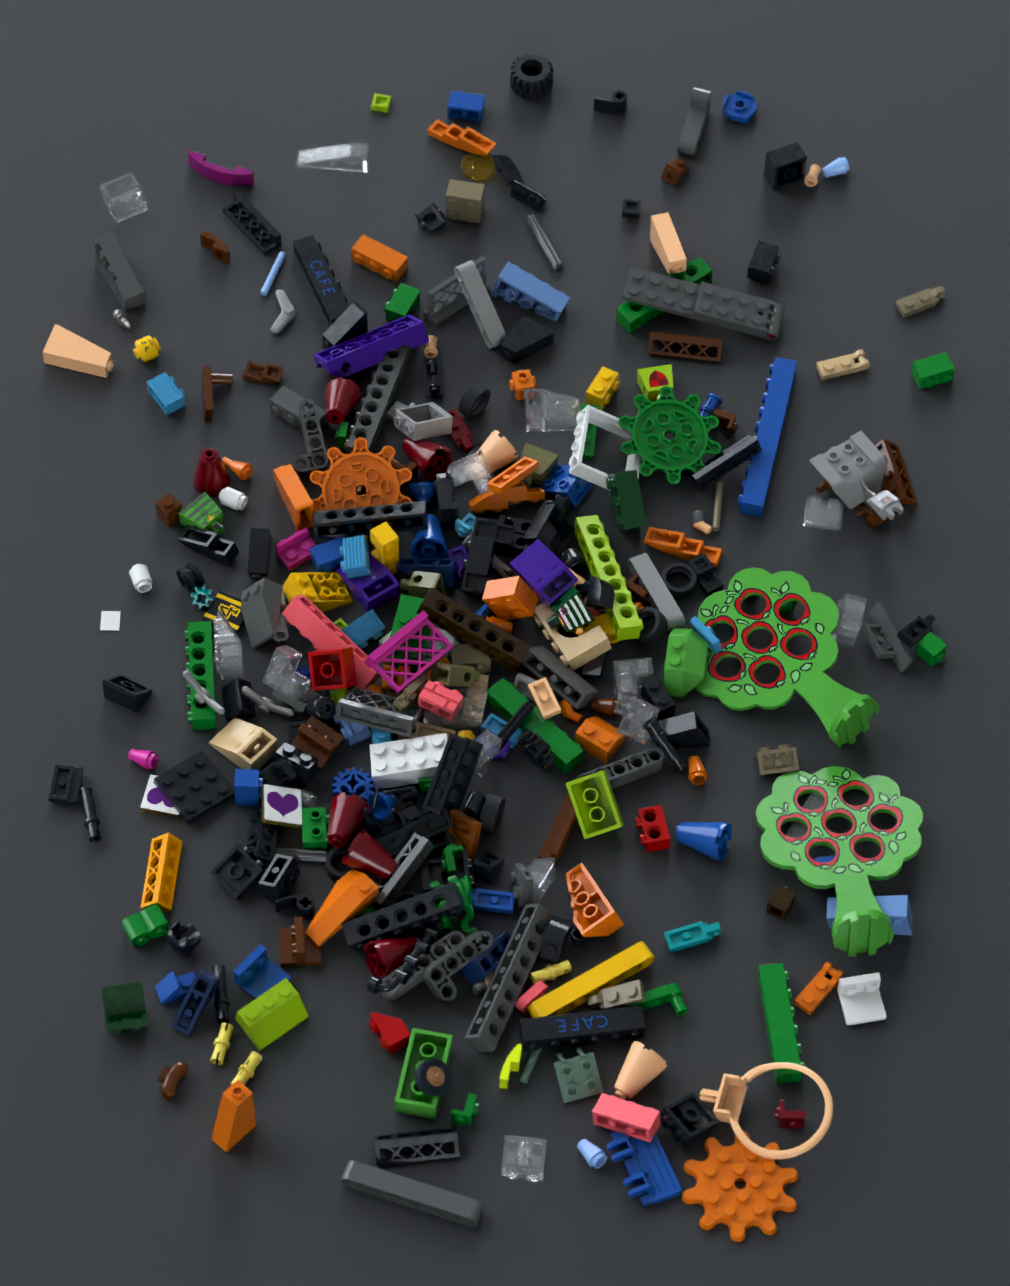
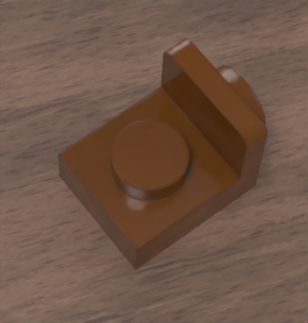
(638, 593)

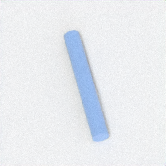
(267, 285)

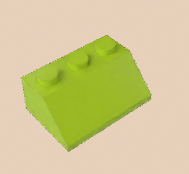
(594, 804)
(272, 1014)

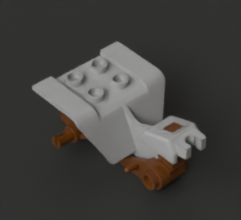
(856, 476)

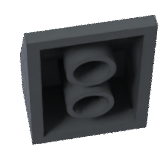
(261, 610)

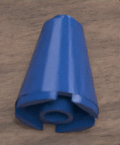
(430, 541)
(706, 837)

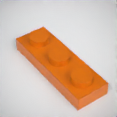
(513, 475)

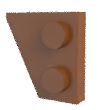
(465, 831)

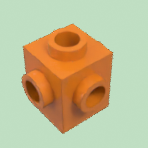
(521, 380)

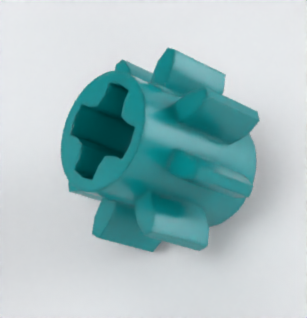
(203, 591)

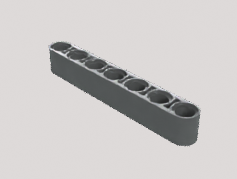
(412, 1193)

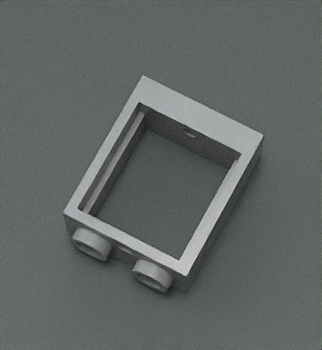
(423, 421)

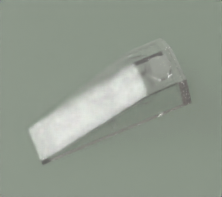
(346, 156)

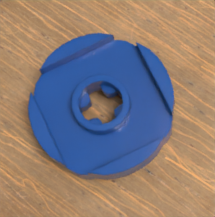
(743, 114)

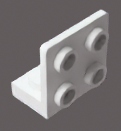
(861, 999)

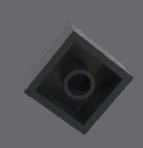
(785, 166)

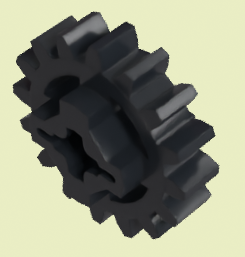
(536, 749)

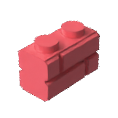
(441, 700)

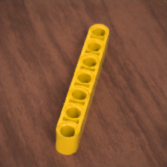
(589, 983)

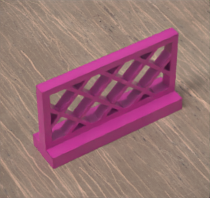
(395, 643)

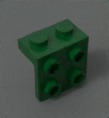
(124, 1007)

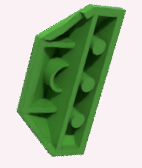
(684, 662)

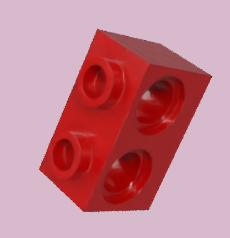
(655, 828)

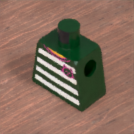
(569, 611)

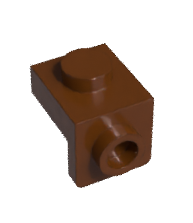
(673, 171)
(726, 421)

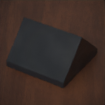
(126, 692)

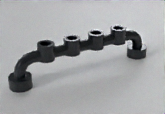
(411, 960)

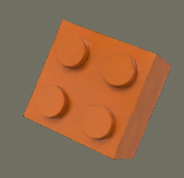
(510, 598)

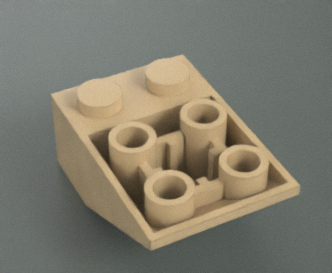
(245, 744)

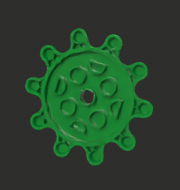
(673, 417)

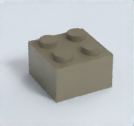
(465, 201)

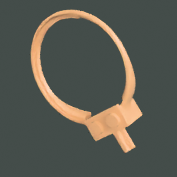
(730, 1101)

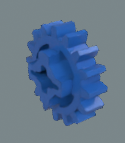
(345, 782)

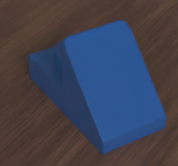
(174, 988)

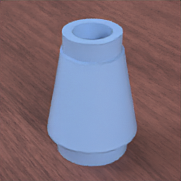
(837, 167)
(593, 1155)

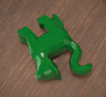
(466, 891)

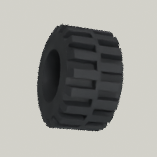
(531, 76)

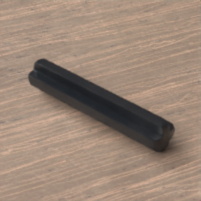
(514, 723)

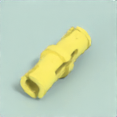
(551, 972)
(222, 1043)
(247, 1069)

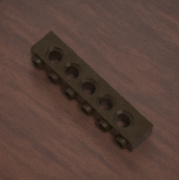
(483, 630)

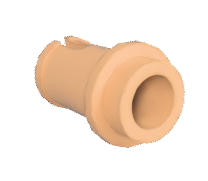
(811, 179)
(430, 351)

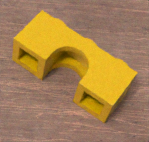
(386, 546)

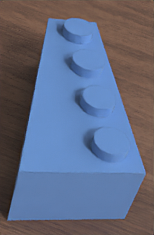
(529, 292)
(895, 907)

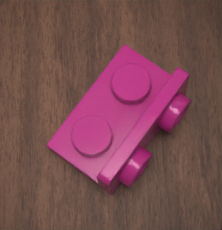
(295, 549)

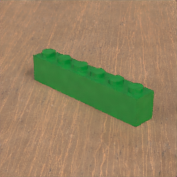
(508, 700)
(779, 1021)

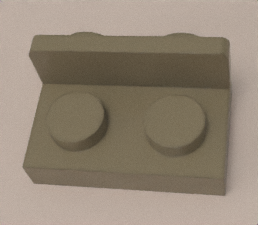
(777, 760)

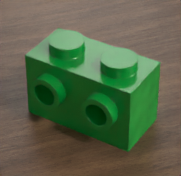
(314, 828)

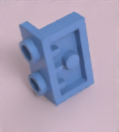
(350, 731)

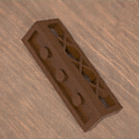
(685, 339)
(896, 472)
(559, 831)

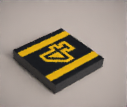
(230, 608)

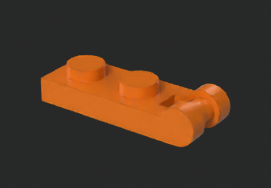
(818, 988)

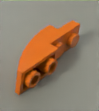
(498, 502)

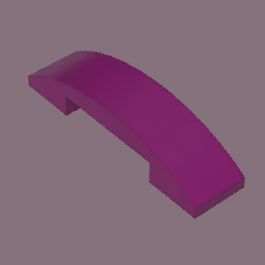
(220, 174)

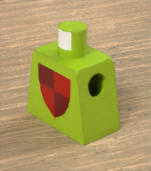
(653, 379)

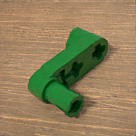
(662, 995)

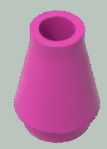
(144, 758)

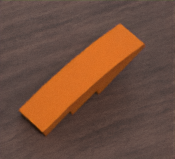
(466, 139)
(679, 546)

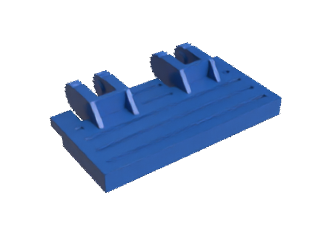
(646, 1165)

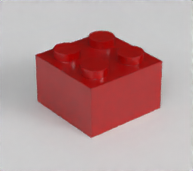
(332, 668)

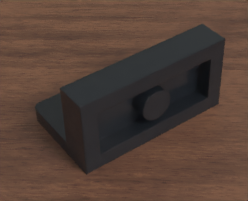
(236, 701)

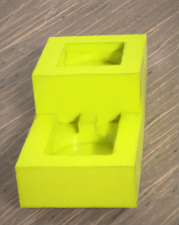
(511, 1064)

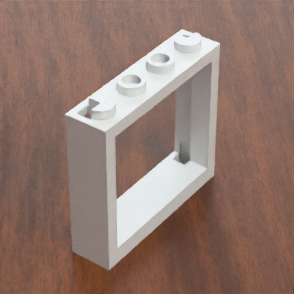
(604, 421)

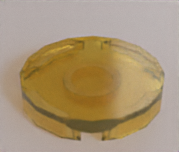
(477, 166)

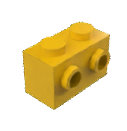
(602, 388)

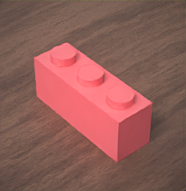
(626, 1117)

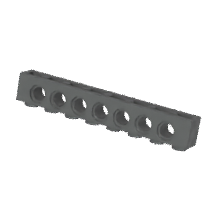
(378, 398)
(509, 978)

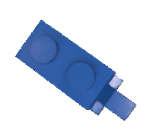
(492, 901)

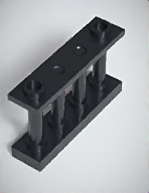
(453, 774)

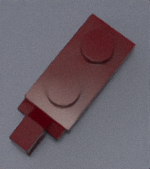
(460, 433)

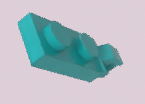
(691, 935)

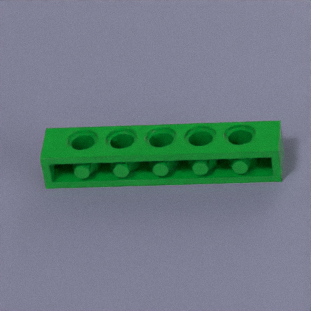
(633, 315)
(200, 632)

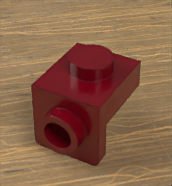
(789, 1118)

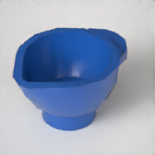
(422, 491)
(384, 805)

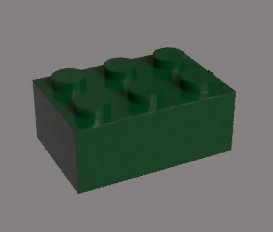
(626, 500)

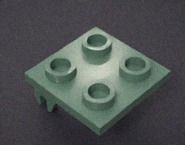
(578, 1076)

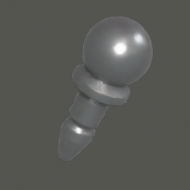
(121, 318)

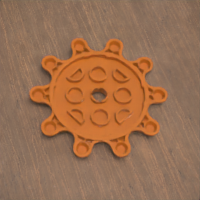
(357, 470)
(734, 1206)

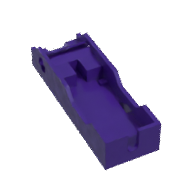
(371, 346)

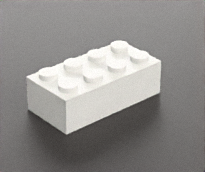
(406, 760)

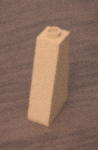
(667, 243)
(76, 353)

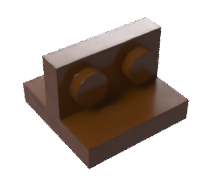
(317, 740)
(297, 947)

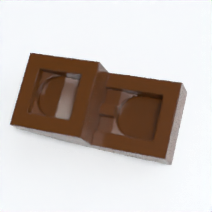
(213, 243)
(263, 374)

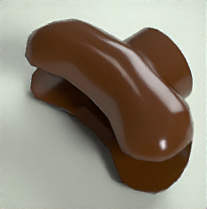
(170, 1078)

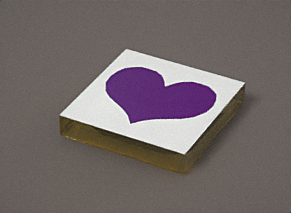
(156, 802)
(281, 806)

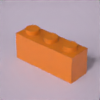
(379, 258)

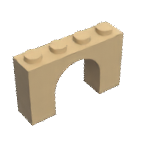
(576, 650)

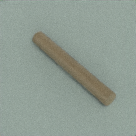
(717, 506)

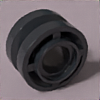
(190, 577)

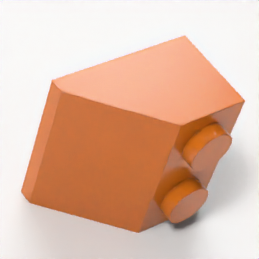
(599, 738)

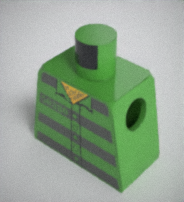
(203, 515)

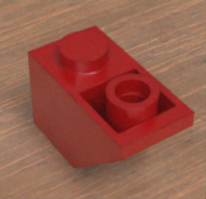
(391, 1032)

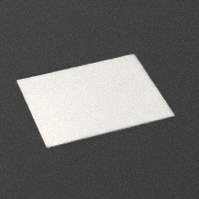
(110, 620)

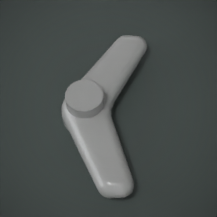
(287, 312)
(202, 694)
(266, 704)

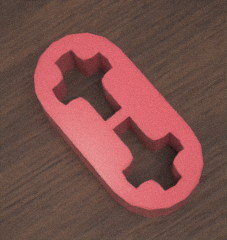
(535, 992)

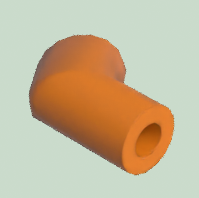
(569, 713)

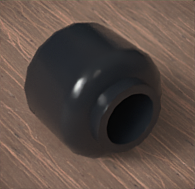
(573, 560)
(321, 707)

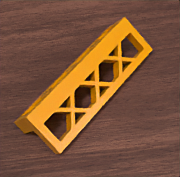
(165, 872)

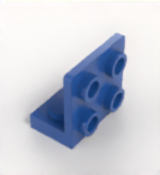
(564, 483)
(258, 973)

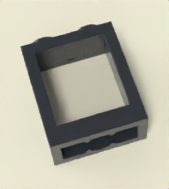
(558, 520)

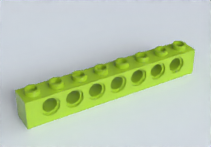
(603, 565)

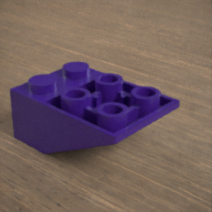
(543, 572)
(375, 588)

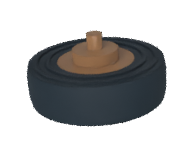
(433, 1077)

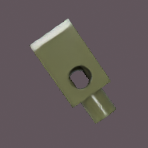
(547, 463)
(421, 583)
(454, 674)

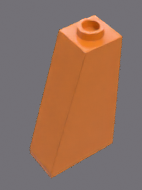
(294, 496)
(234, 1116)

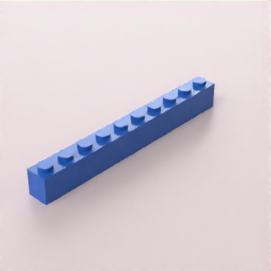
(768, 435)

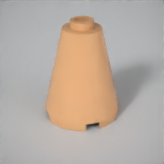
(498, 451)
(638, 1070)

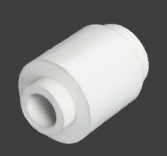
(233, 498)
(141, 578)

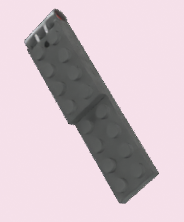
(705, 303)

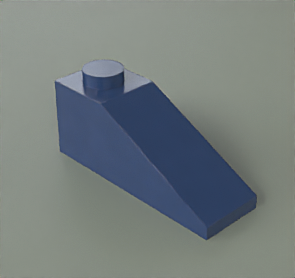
(445, 566)
(487, 961)
(195, 1001)

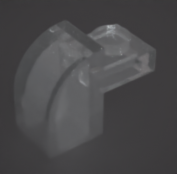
(489, 750)

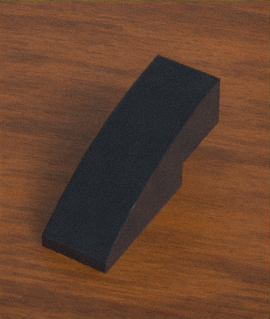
(209, 545)

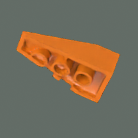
(345, 901)
(590, 907)

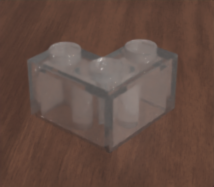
(474, 468)
(851, 616)
(282, 674)
(630, 674)
(634, 714)

